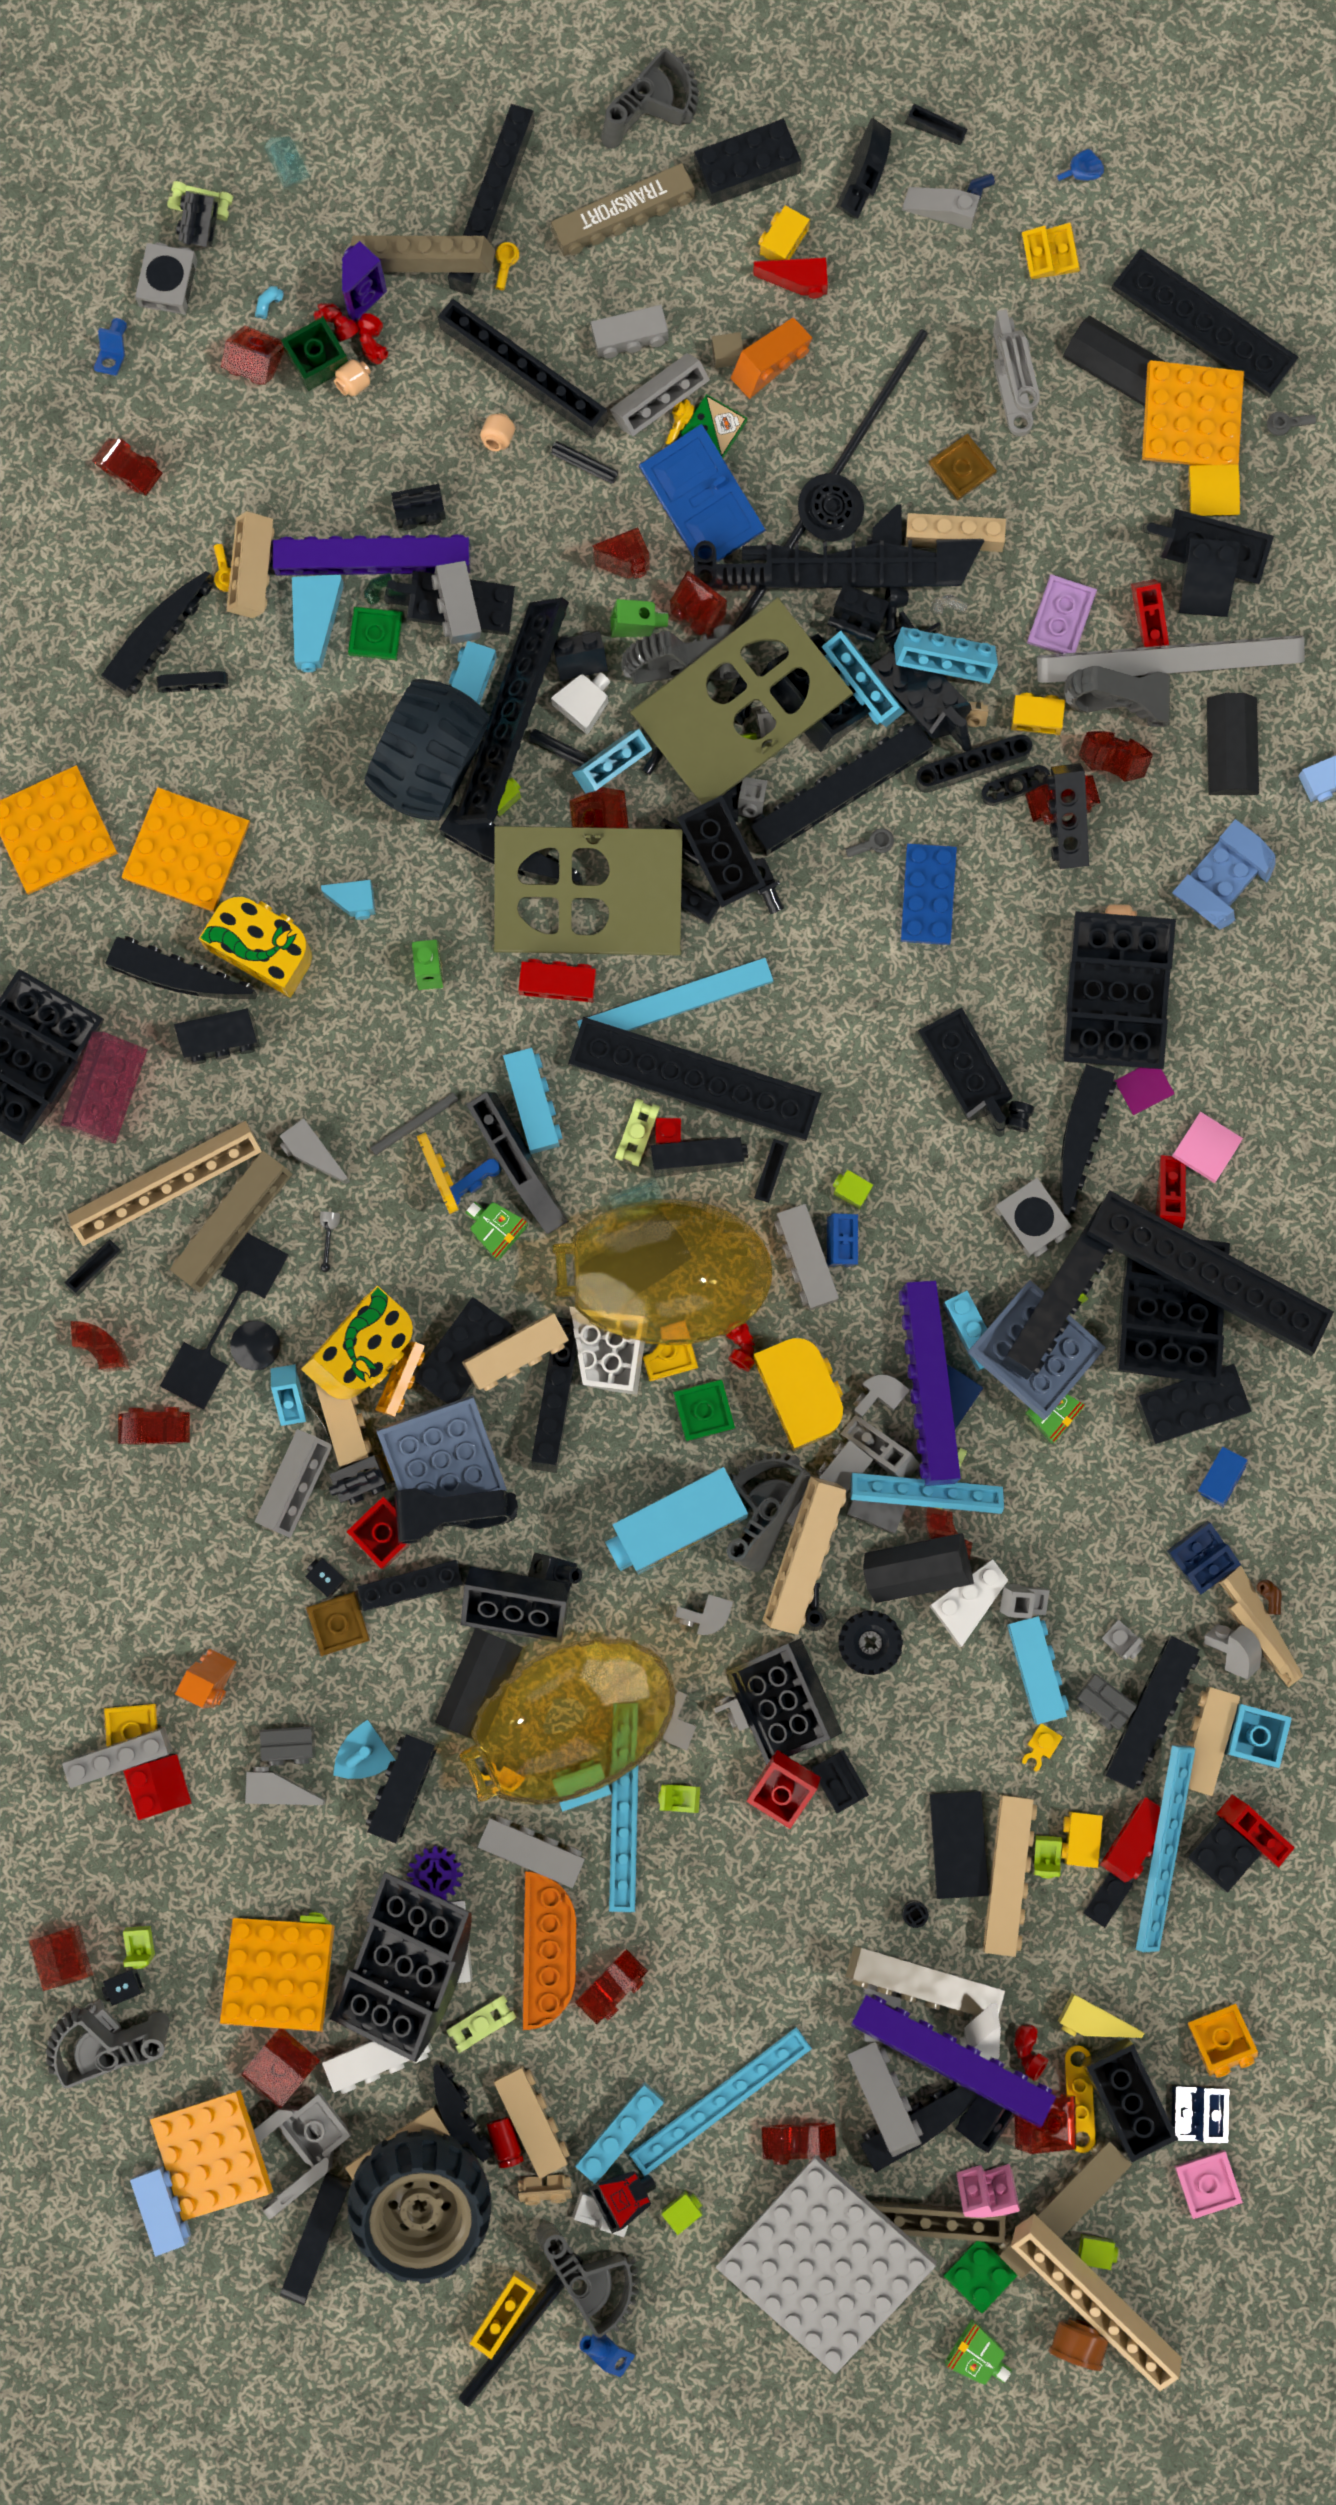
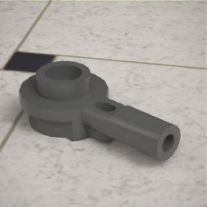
(1280, 422)
(880, 841)

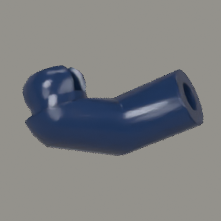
(977, 185)

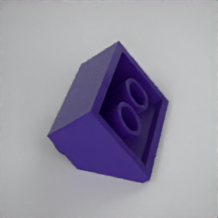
(361, 280)

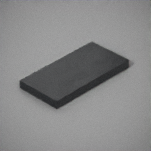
(958, 1845)

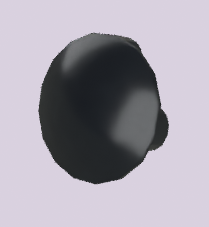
(255, 1345)

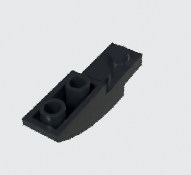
(867, 170)
(451, 2103)

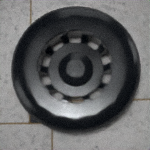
(831, 507)

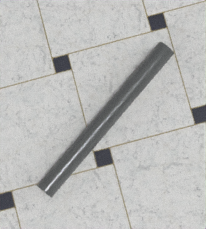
(414, 1123)

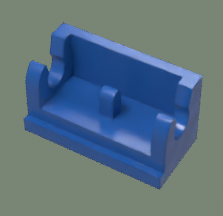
(842, 1240)
(1223, 1476)

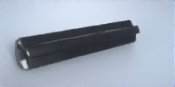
(584, 462)
(558, 748)

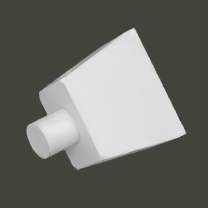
(583, 700)

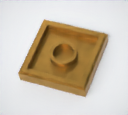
(962, 467)
(338, 1624)

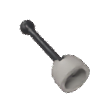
(329, 1221)

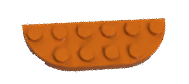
(548, 1950)

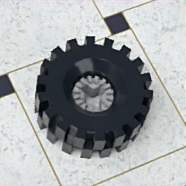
(870, 1660)

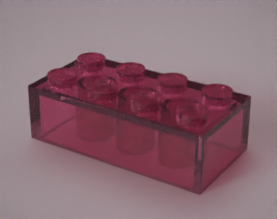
(103, 1087)

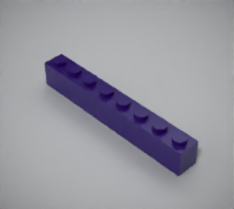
(367, 555)
(930, 1383)
(954, 2061)

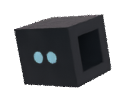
(325, 1577)
(122, 1987)

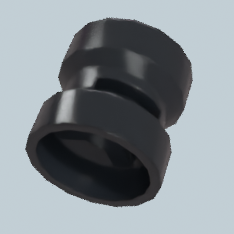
(1019, 1116)
(913, 1910)

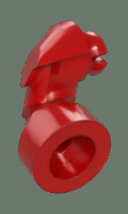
(370, 327)
(344, 328)
(743, 1356)
(1024, 2041)

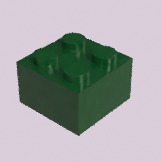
(314, 353)

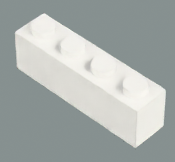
(362, 2064)

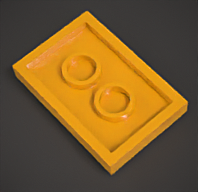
(400, 1380)

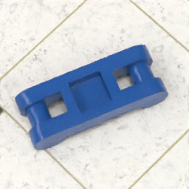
(473, 1180)

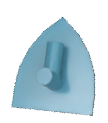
(362, 1754)

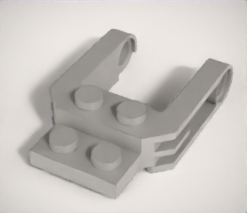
(1014, 373)
(314, 2135)

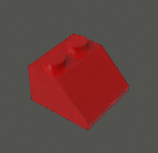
(157, 1787)

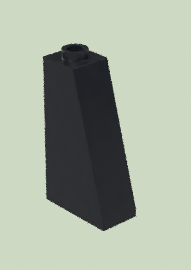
(697, 1156)

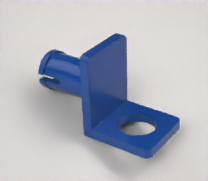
(111, 347)
(606, 2353)

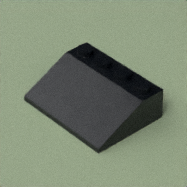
(792, 692)
(784, 1701)

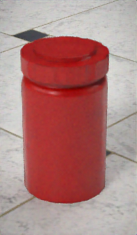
(505, 2142)

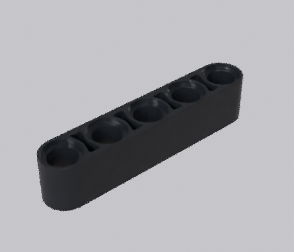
(981, 755)
(315, 2238)

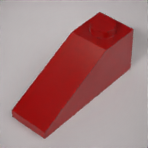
(800, 276)
(1150, 613)
(1171, 1191)
(1255, 1830)

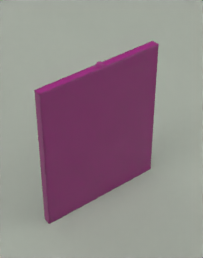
(1144, 1088)

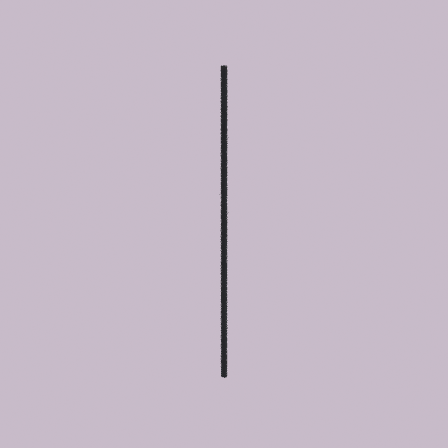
(837, 469)

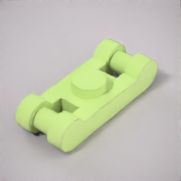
(180, 189)
(637, 1132)
(481, 2023)

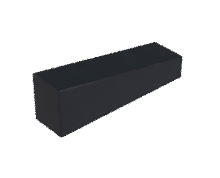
(935, 124)
(771, 1170)
(92, 1268)

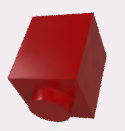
(668, 1130)

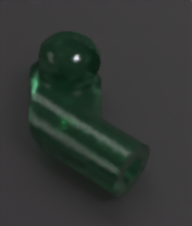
(374, 587)

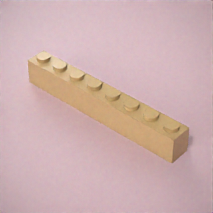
(164, 1183)
(1096, 2302)

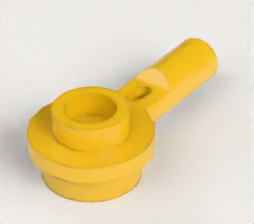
(506, 255)
(682, 413)
(222, 576)

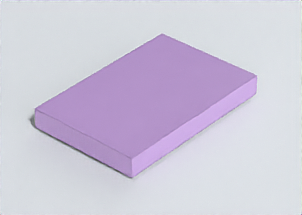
(1061, 615)

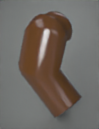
(1272, 1594)

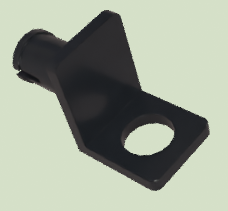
(905, 622)
(687, 851)
(769, 892)
(555, 1569)

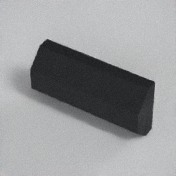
(1111, 358)
(1232, 744)
(917, 1568)
(481, 1670)

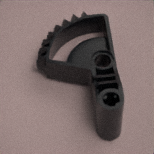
(422, 1513)

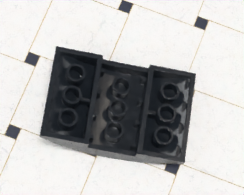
(1118, 990)
(39, 1051)
(1168, 1327)
(404, 1968)

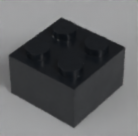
(1222, 1854)

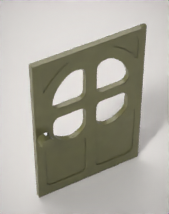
(701, 734)
(639, 890)

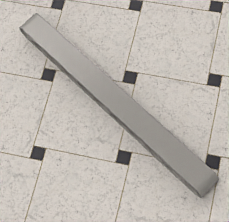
(1176, 657)

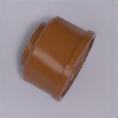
(1079, 2344)

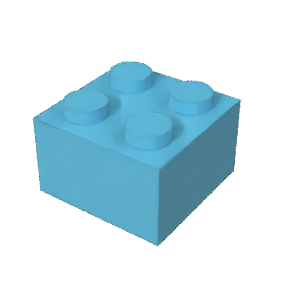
(1258, 1736)

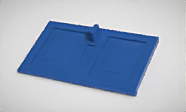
(702, 495)

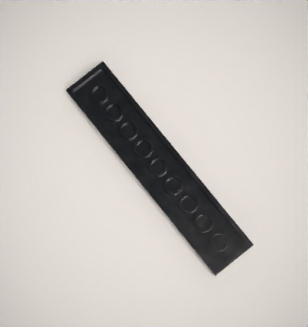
(511, 712)
(694, 1079)
(1210, 1273)

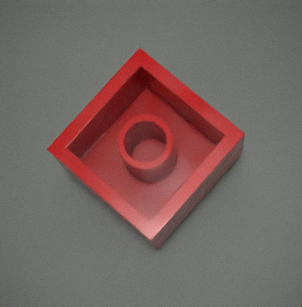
(378, 1533)
(783, 1789)

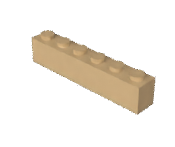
(804, 1555)
(1008, 1876)

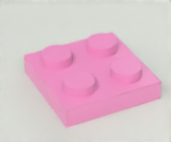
(1208, 2184)

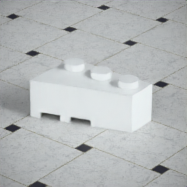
(966, 1605)

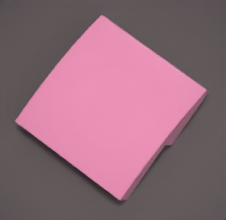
(1207, 1147)
(988, 2192)

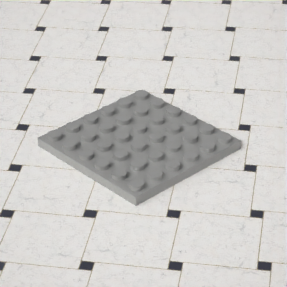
(826, 2264)

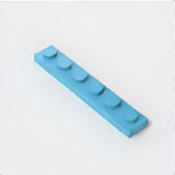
(915, 1493)

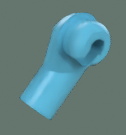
(265, 299)

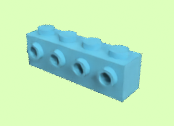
(945, 655)
(864, 680)

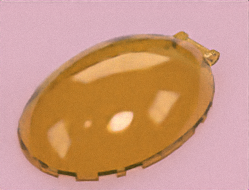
(666, 1271)
(571, 1722)

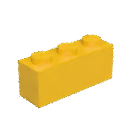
(503, 2314)

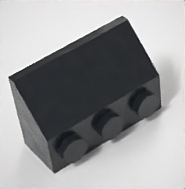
(217, 1036)

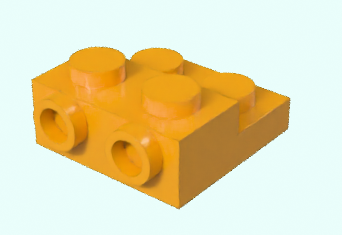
(1223, 2041)

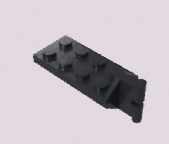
(1252, 550)
(491, 600)
(927, 699)
(967, 1068)

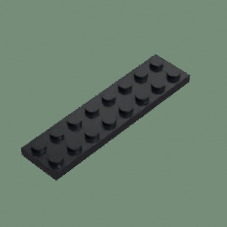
(1204, 322)

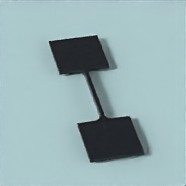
(196, 1371)

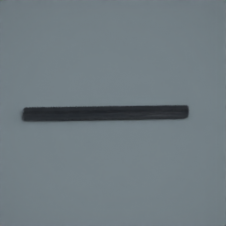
(513, 2339)

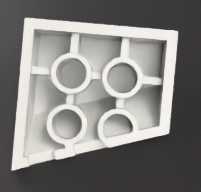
(607, 1358)

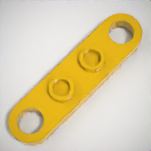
(442, 1179)
(1081, 2087)

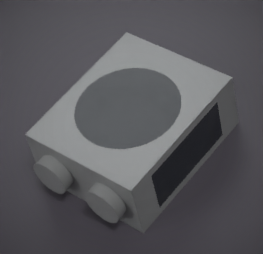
(166, 278)
(1033, 1218)

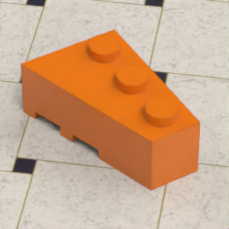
(770, 356)
(206, 1680)

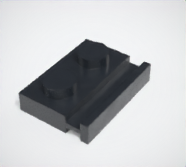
(840, 1781)

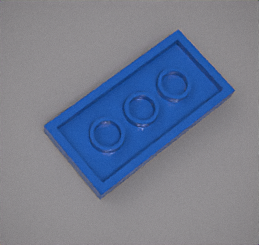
(928, 894)

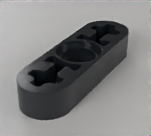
(187, 681)
(996, 785)

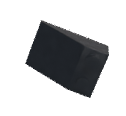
(1208, 576)

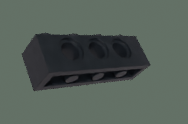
(1077, 852)
(410, 1585)

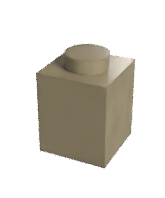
(727, 349)

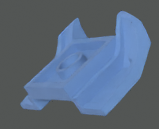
(1226, 874)

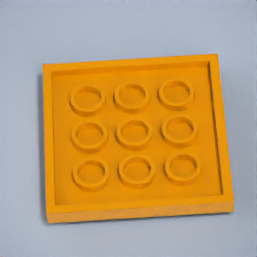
(1192, 414)
(53, 830)
(185, 849)
(277, 1974)
(211, 2155)

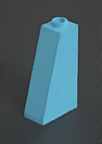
(313, 617)

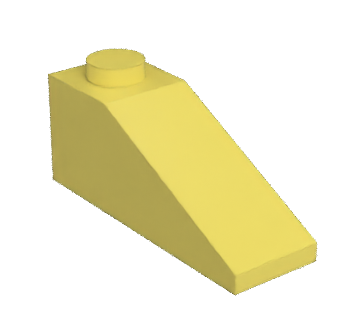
(1089, 2020)

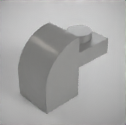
(880, 1387)
(1023, 1601)
(713, 1617)
(1241, 1648)
(679, 1732)

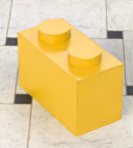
(784, 235)
(1038, 714)
(1082, 1839)

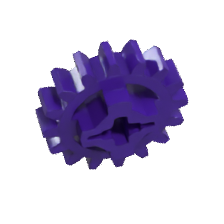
(447, 1874)

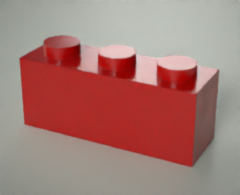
(557, 981)
(1133, 1842)

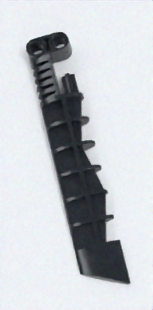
(858, 567)

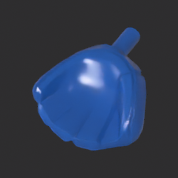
(1084, 167)

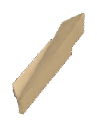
(1251, 1613)

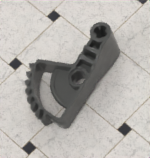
(657, 101)
(665, 656)
(1104, 689)
(761, 1533)
(129, 2047)
(596, 2278)

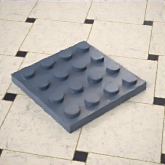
(1062, 1368)
(442, 1451)

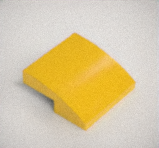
(1051, 251)
(1214, 489)

